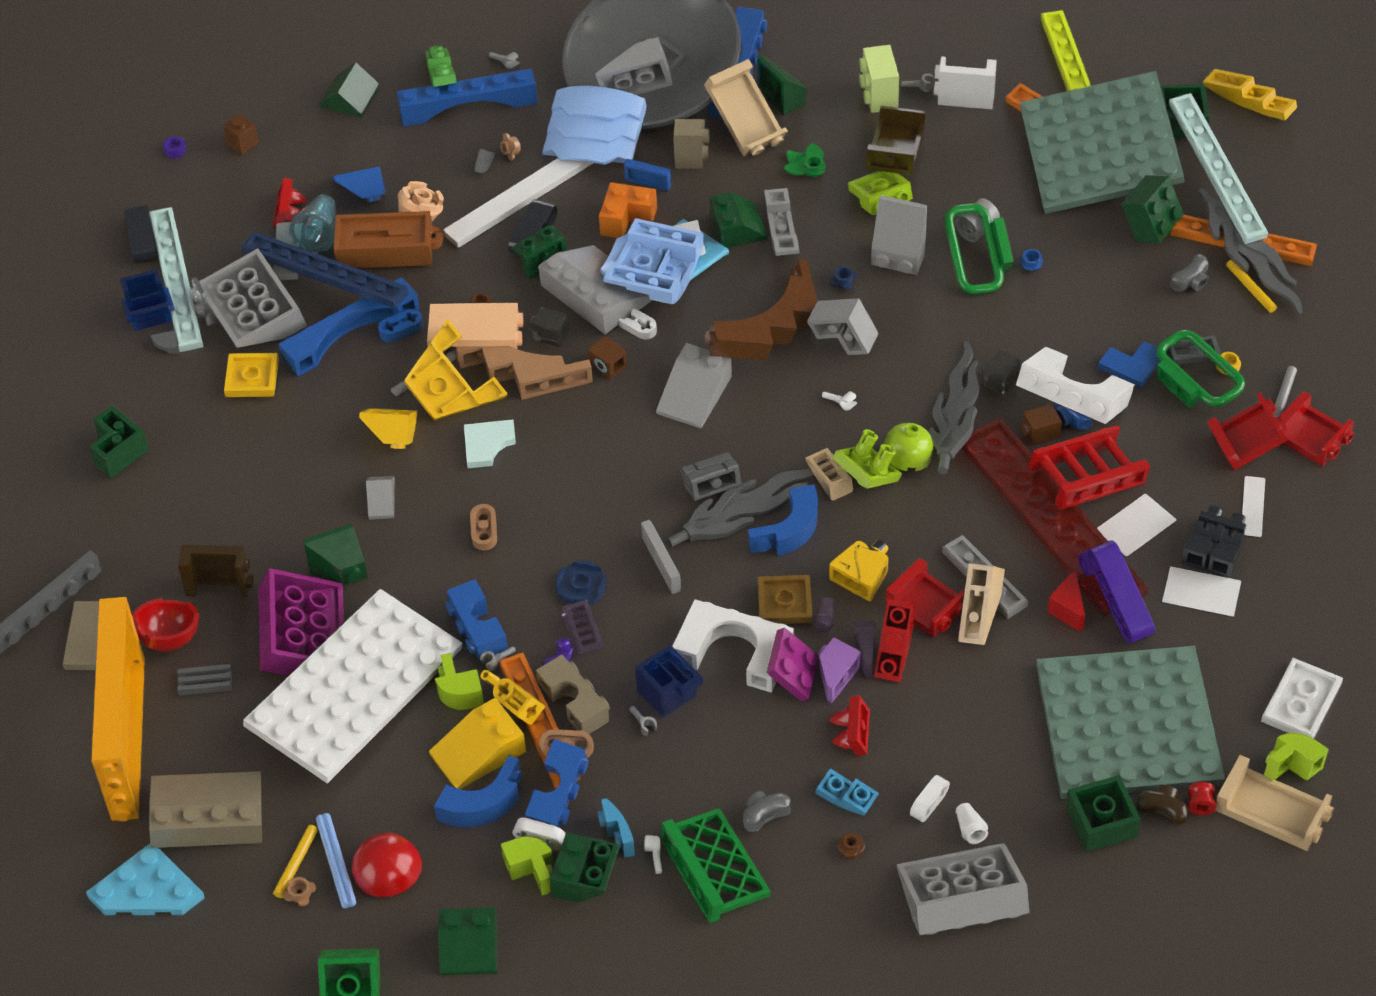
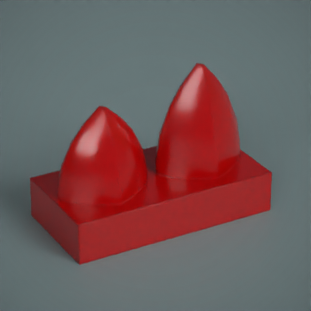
(286, 198)
(856, 717)

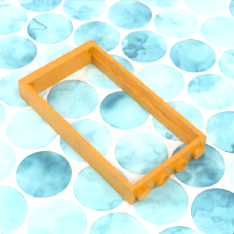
(118, 709)

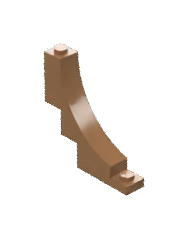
(532, 372)

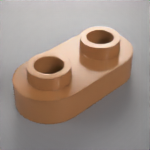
(483, 529)
(567, 736)

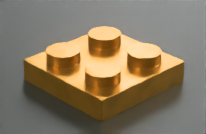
(785, 599)

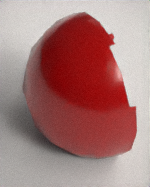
(166, 624)
(386, 865)

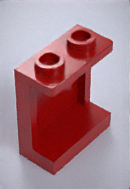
(1250, 432)
(1314, 432)
(933, 601)

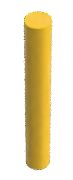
(1251, 286)
(295, 860)

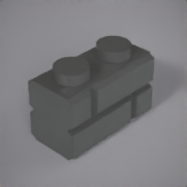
(711, 476)

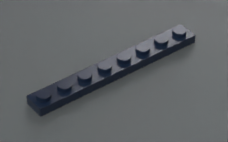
(327, 270)

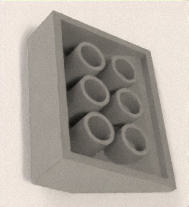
(578, 283)
(252, 302)
(963, 889)

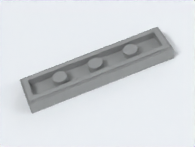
(962, 553)

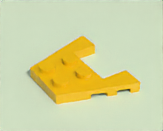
(441, 386)

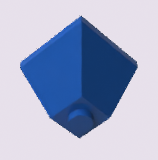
(363, 183)

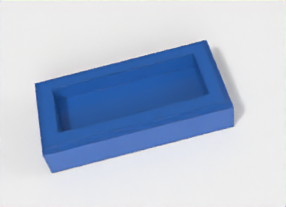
(647, 174)

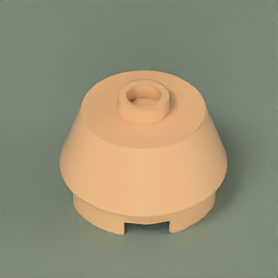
(419, 198)

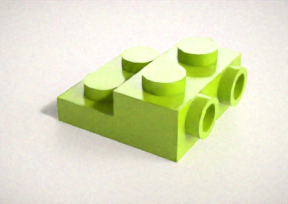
(880, 183)

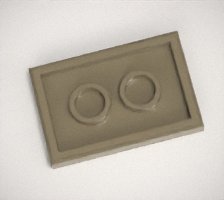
(82, 637)

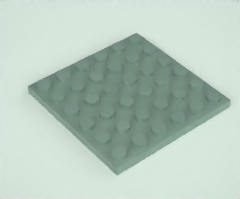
(1100, 141)
(1130, 718)

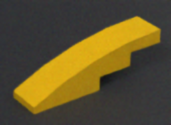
(1244, 92)

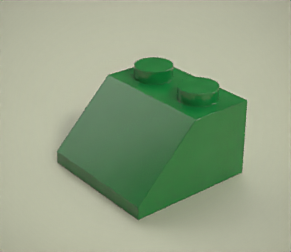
(349, 972)

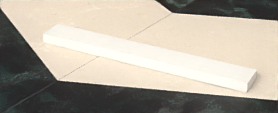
(512, 200)

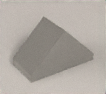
(380, 497)

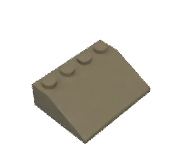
(205, 809)

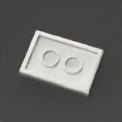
(1302, 699)

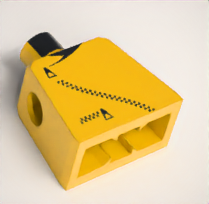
(861, 568)

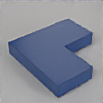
(1131, 369)

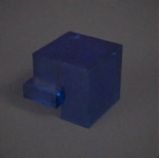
(146, 300)
(667, 680)

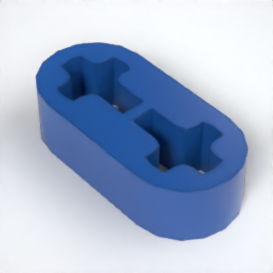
(400, 325)

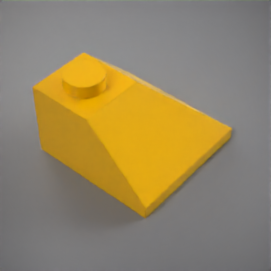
(391, 425)

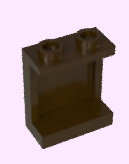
(214, 567)

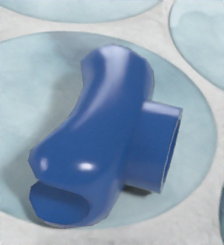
(1073, 418)

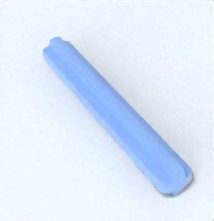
(336, 861)

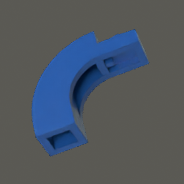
(794, 530)
(482, 806)

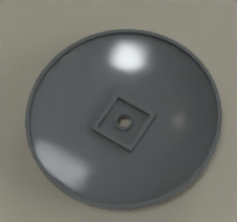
(694, 34)

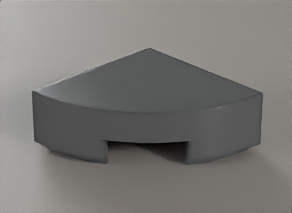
(483, 161)
(166, 341)

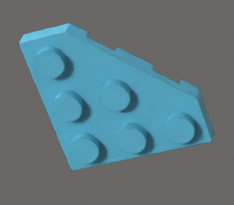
(146, 886)

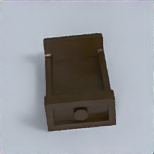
(896, 140)

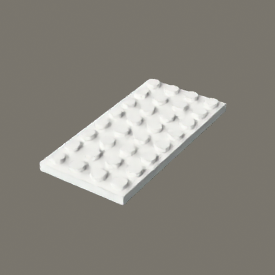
(352, 685)

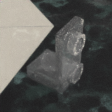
(202, 307)

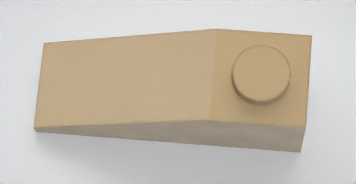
(980, 602)

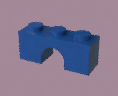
(467, 604)
(568, 763)

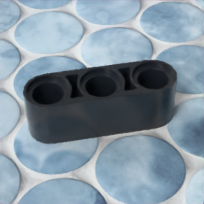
(536, 217)
(140, 233)

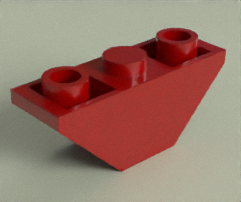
(895, 640)

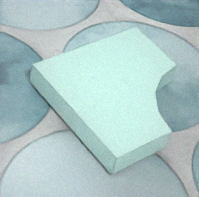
(486, 440)

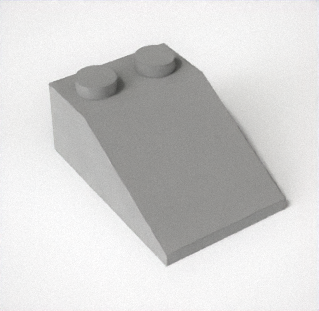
(637, 69)
(899, 235)
(694, 386)

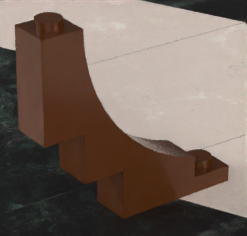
(755, 336)

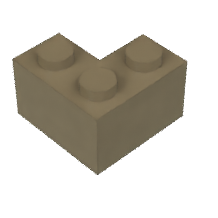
(690, 143)

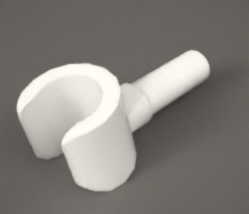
(845, 402)
(652, 844)

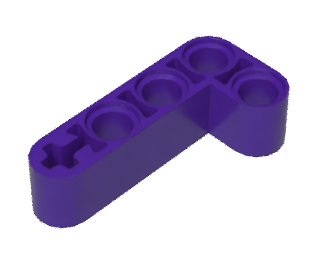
(1119, 590)

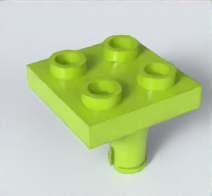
(866, 464)

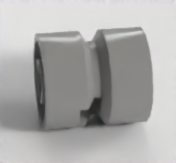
(970, 224)

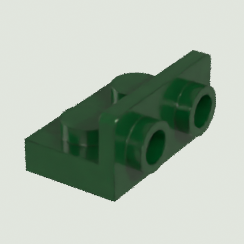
(539, 248)

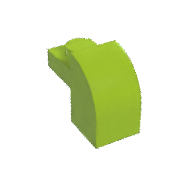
(458, 690)
(1297, 753)
(529, 856)

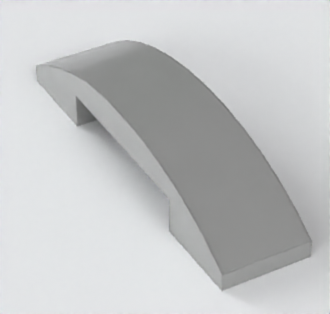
(780, 222)

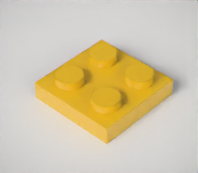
(251, 375)

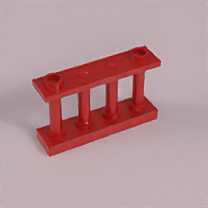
(1089, 486)

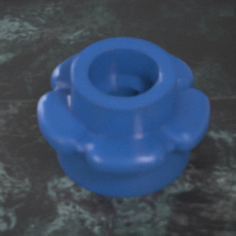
(1031, 260)

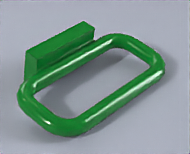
(997, 244)
(1182, 384)

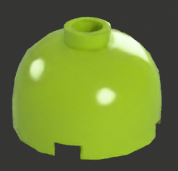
(912, 446)

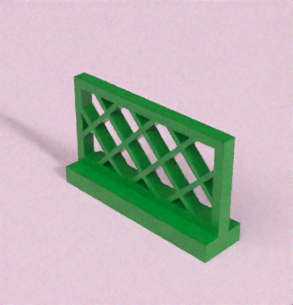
(692, 869)

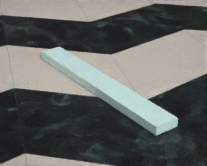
(1218, 168)
(176, 279)

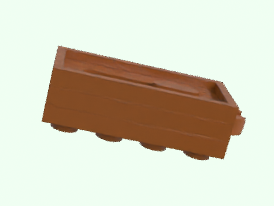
(386, 239)

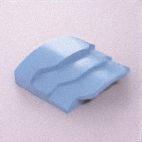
(594, 124)
(654, 260)

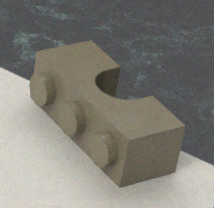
(562, 679)

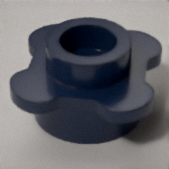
(843, 277)

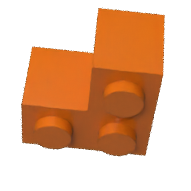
(623, 205)

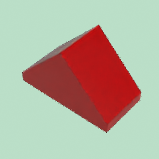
(1067, 603)

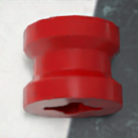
(1201, 798)

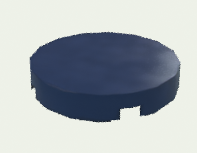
(581, 582)

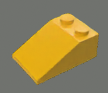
(478, 744)

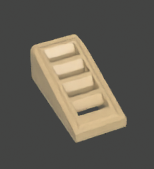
(835, 487)

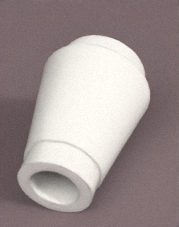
(971, 824)

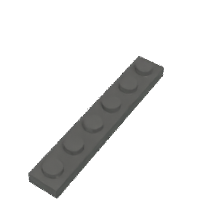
(48, 599)

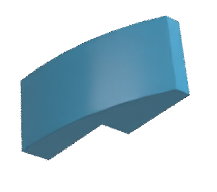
(845, 794)
(616, 826)

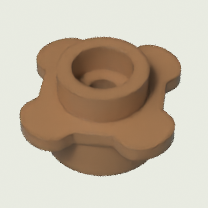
(510, 146)
(299, 884)

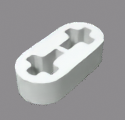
(637, 321)
(929, 798)
(550, 834)

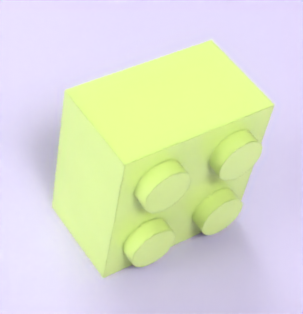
(879, 77)

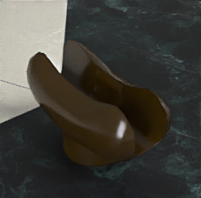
(1163, 802)

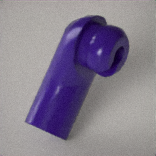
(564, 649)

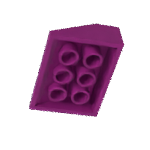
(295, 618)

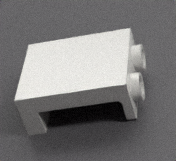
(965, 85)

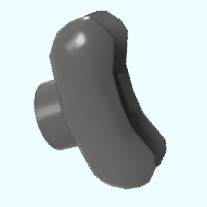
(1191, 276)
(764, 809)

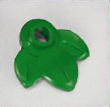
(806, 163)

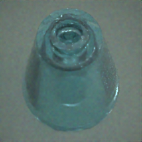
(315, 225)

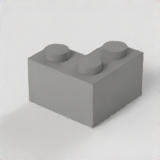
(847, 322)

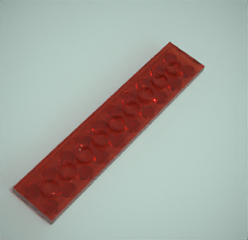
(1033, 497)

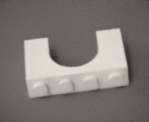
(1098, 401)
(710, 622)

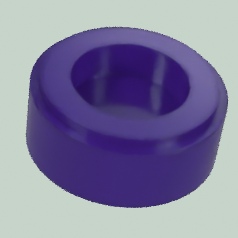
(174, 147)

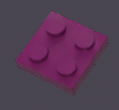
(792, 664)

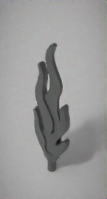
(1256, 252)
(958, 415)
(738, 505)

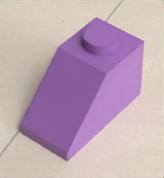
(837, 666)

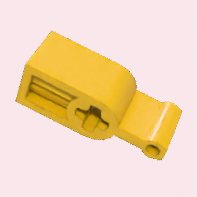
(514, 697)

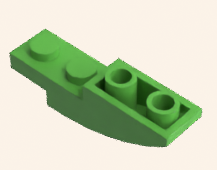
(440, 66)

